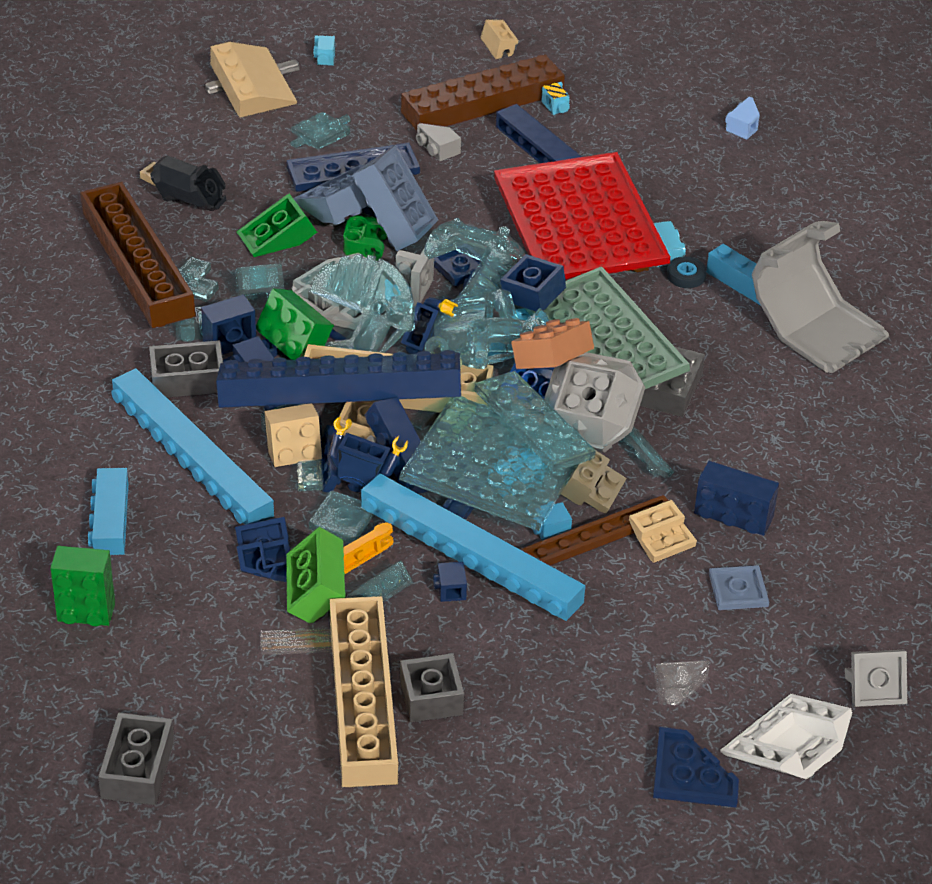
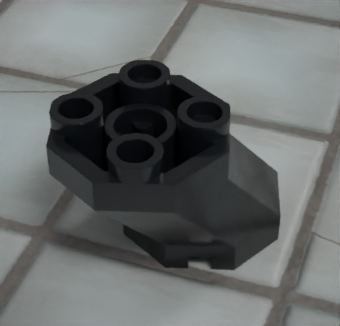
(190, 183)

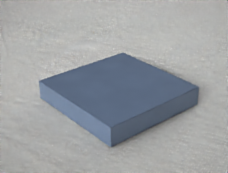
(738, 587)

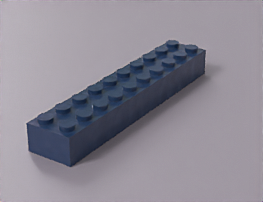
(339, 379)

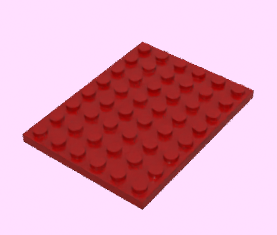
(582, 215)

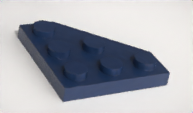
(691, 773)

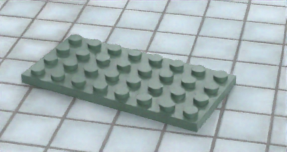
(618, 326)

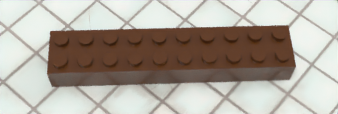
(138, 255)

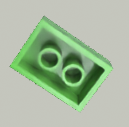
(315, 575)

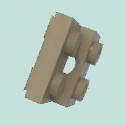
(582, 484)

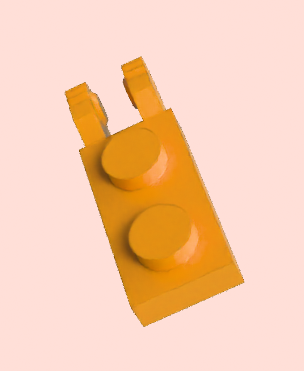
(367, 546)

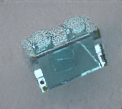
(258, 280)

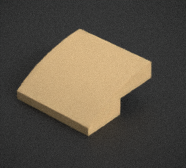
(662, 531)

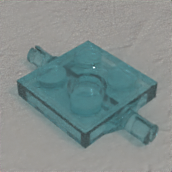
(320, 130)

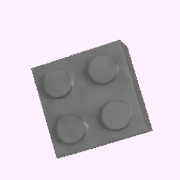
(431, 687)

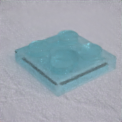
(341, 516)

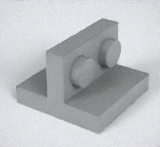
(417, 271)
(878, 677)

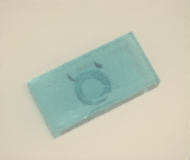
(309, 475)

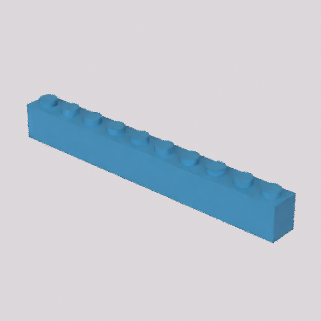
(192, 448)
(473, 546)

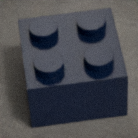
(534, 282)
(228, 322)

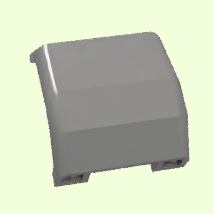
(807, 304)

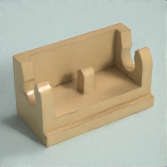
(498, 38)

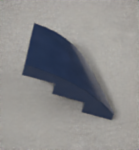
(262, 545)

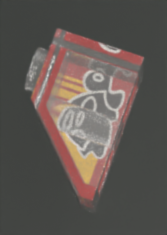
(679, 680)

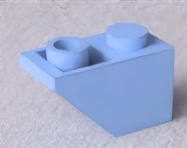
(743, 119)

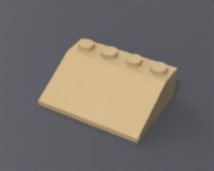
(250, 78)

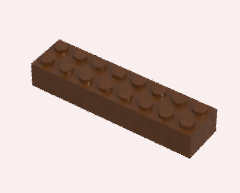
(480, 93)

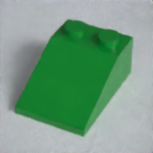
(277, 228)

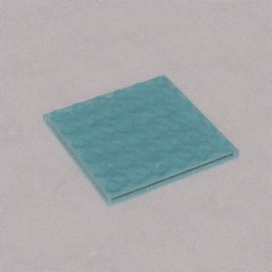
(484, 465)

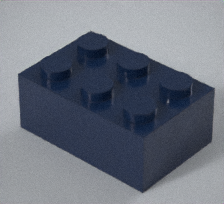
(736, 498)

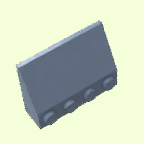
(395, 198)
(334, 199)

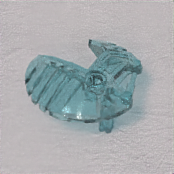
(494, 250)
(365, 287)
(477, 333)

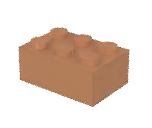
(552, 344)

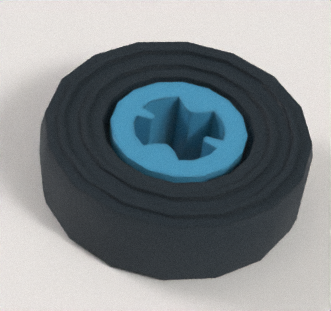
(695, 272)

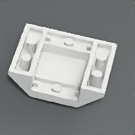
(793, 736)

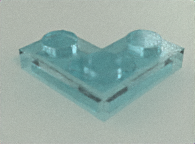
(193, 273)

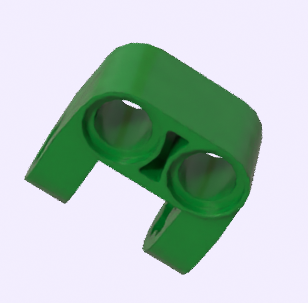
(362, 235)

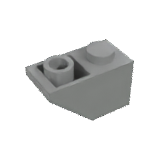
(439, 141)

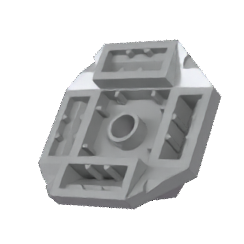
(339, 315)
(613, 408)

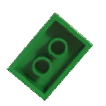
(292, 323)
(83, 585)

